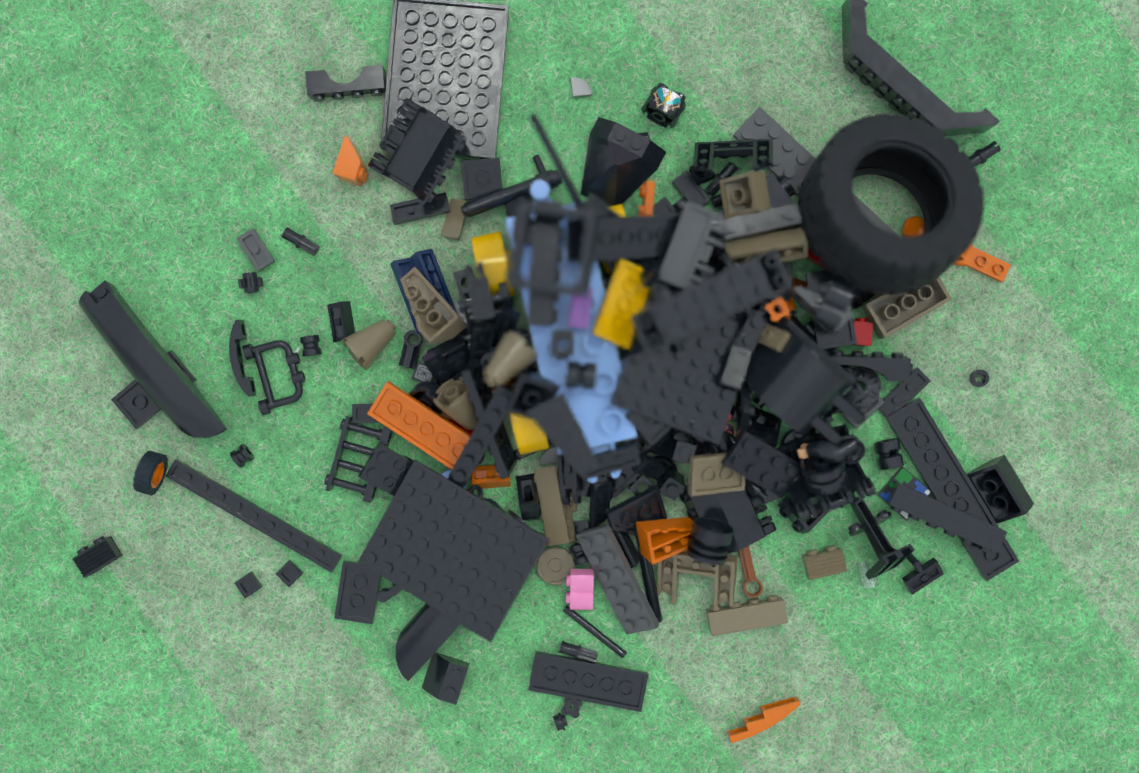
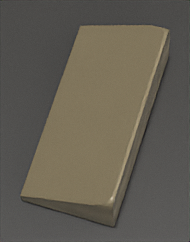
(454, 221)

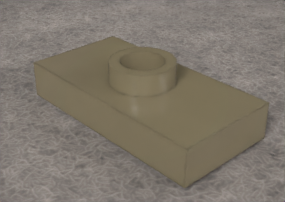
(773, 338)

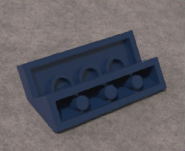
(428, 266)

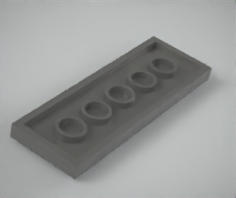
(617, 579)

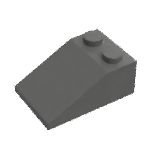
(807, 300)

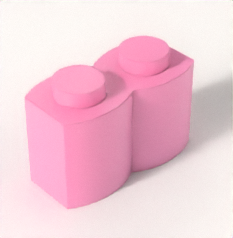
(581, 589)

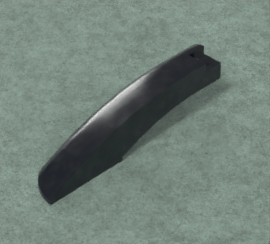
(150, 363)
(425, 635)

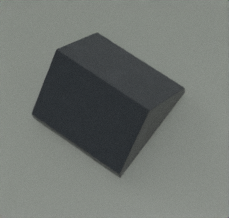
(530, 392)

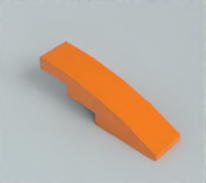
(771, 714)

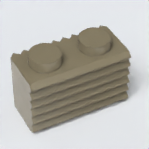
(824, 563)

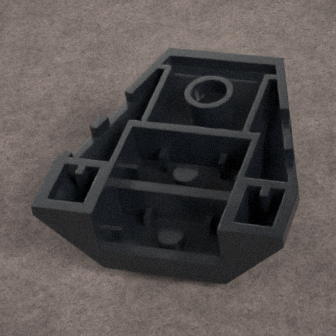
(618, 162)

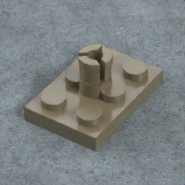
(710, 476)

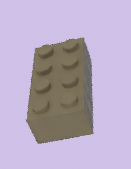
(896, 311)

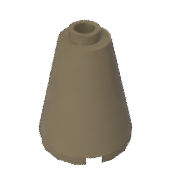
(369, 342)
(509, 359)
(455, 402)

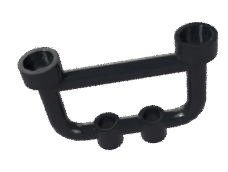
(292, 360)

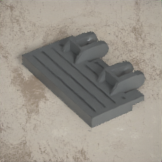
(689, 246)

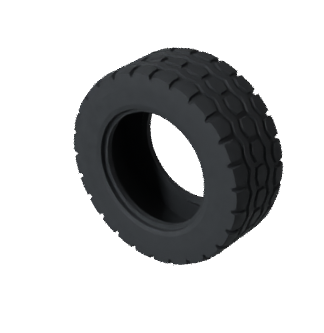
(923, 164)

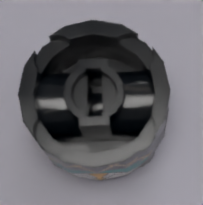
(664, 106)

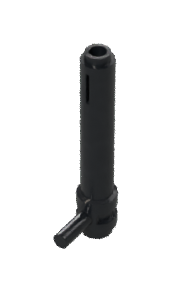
(512, 192)

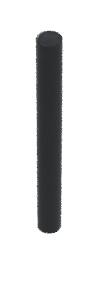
(594, 631)

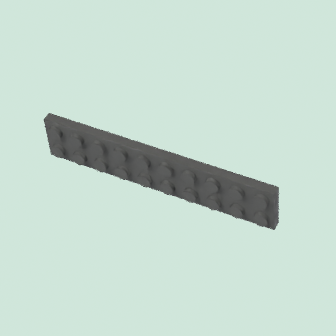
(789, 156)

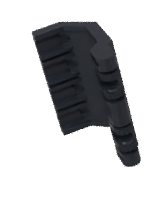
(420, 152)
(802, 498)
(735, 509)

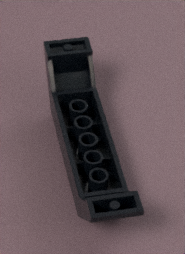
(896, 83)

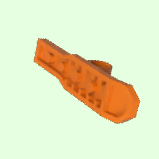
(972, 258)

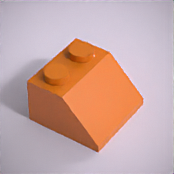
(350, 165)

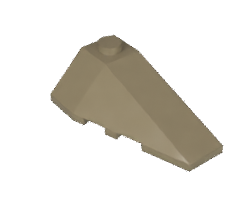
(432, 313)

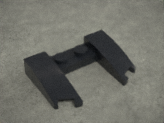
(758, 148)

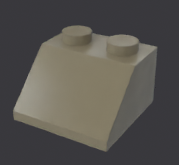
(744, 194)

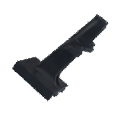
(888, 556)

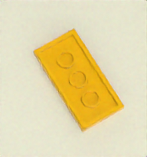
(622, 299)

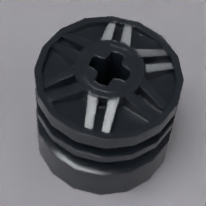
(710, 541)

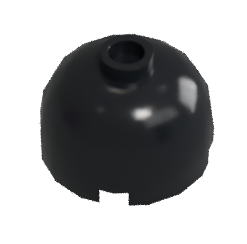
(425, 393)

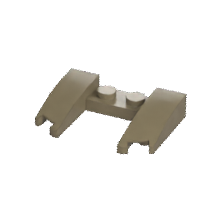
(724, 576)

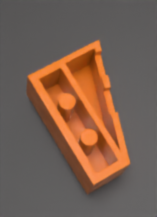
(663, 537)

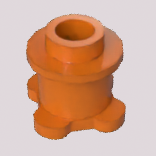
(776, 315)

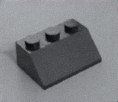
(1001, 489)

